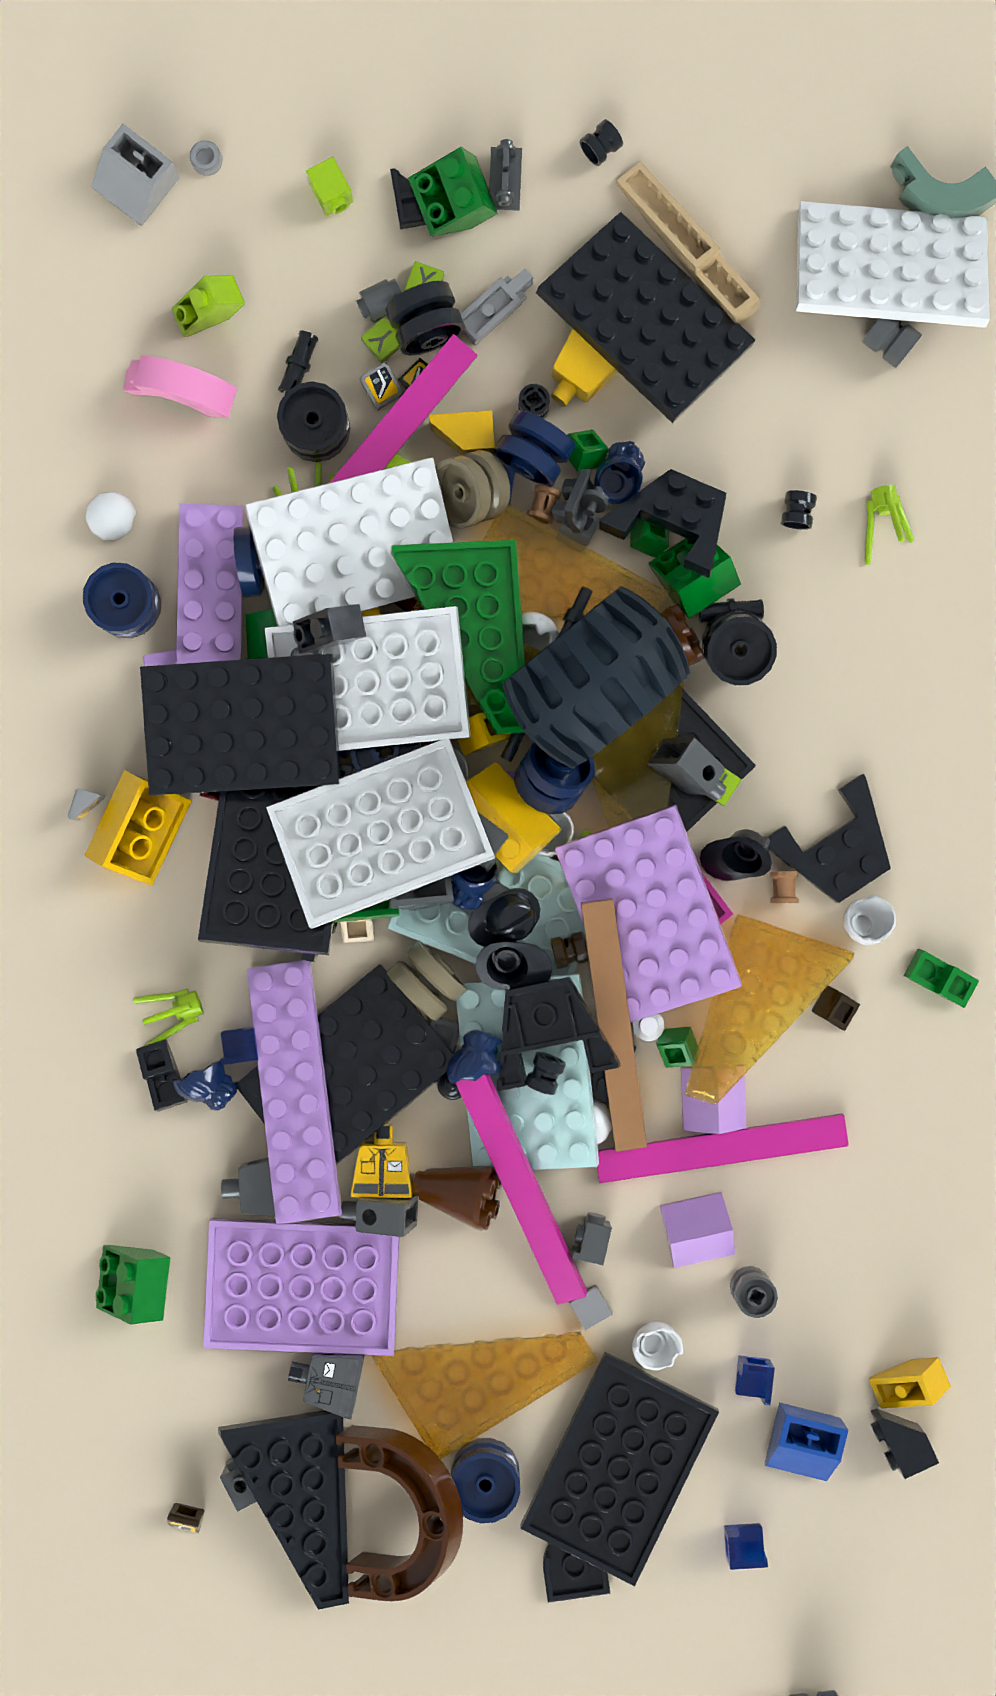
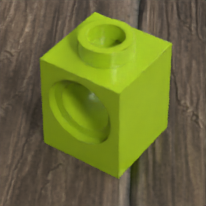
(330, 186)

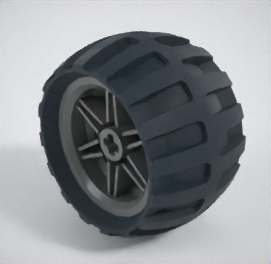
(597, 678)

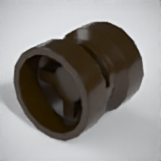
(569, 950)

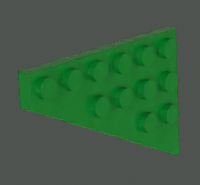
(485, 587)

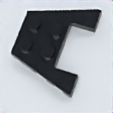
(678, 506)
(847, 856)
(547, 1017)

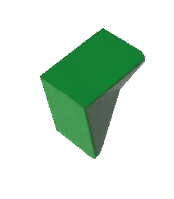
(589, 450)
(649, 538)
(677, 1047)

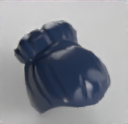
(621, 472)
(471, 885)
(475, 1057)
(207, 1086)

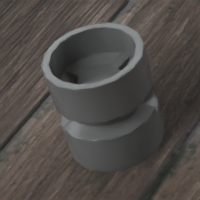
(892, 339)
(753, 1292)

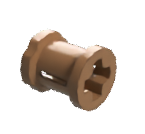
(543, 503)
(784, 887)

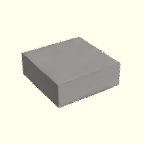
(591, 1308)

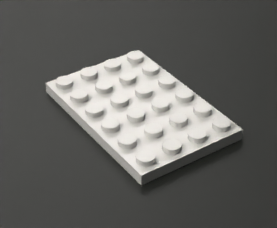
(892, 264)
(336, 539)
(397, 681)
(380, 833)

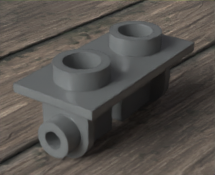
(505, 175)

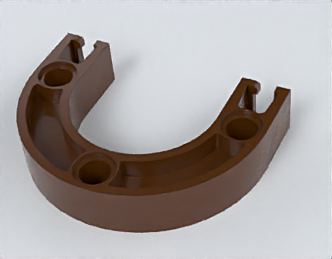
(434, 1499)

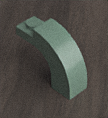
(936, 197)

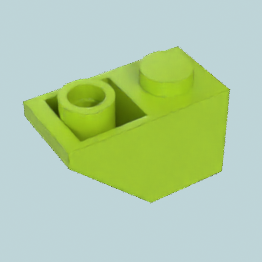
(208, 304)

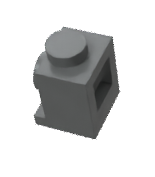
(592, 1239)

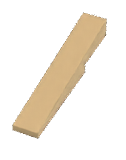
(689, 243)

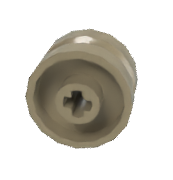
(473, 488)
(430, 977)

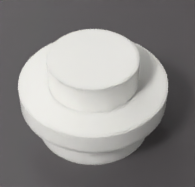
(649, 1027)

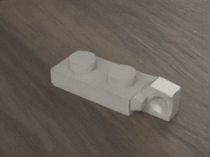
(495, 305)

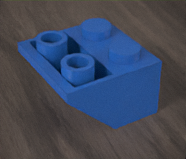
(806, 1442)

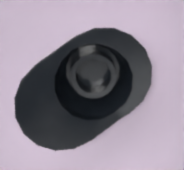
(737, 857)
(505, 917)
(512, 965)

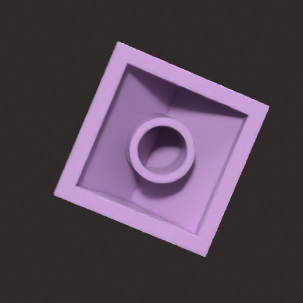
(716, 1119)
(698, 1229)

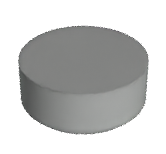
(206, 158)

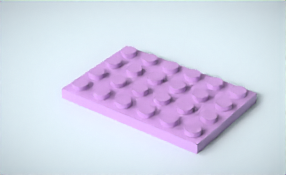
(662, 910)
(300, 1288)

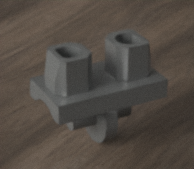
(583, 501)

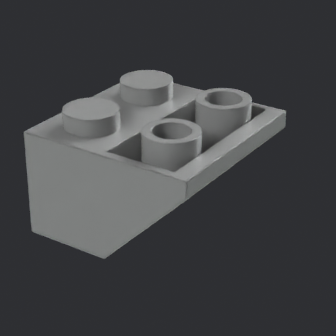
(133, 175)

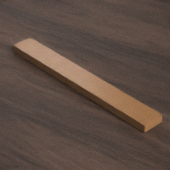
(614, 1021)

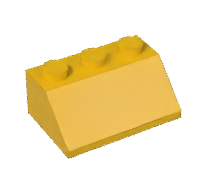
(500, 803)
(137, 829)

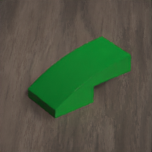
(941, 978)

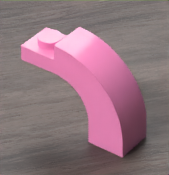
(181, 384)

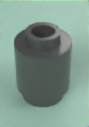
(376, 297)

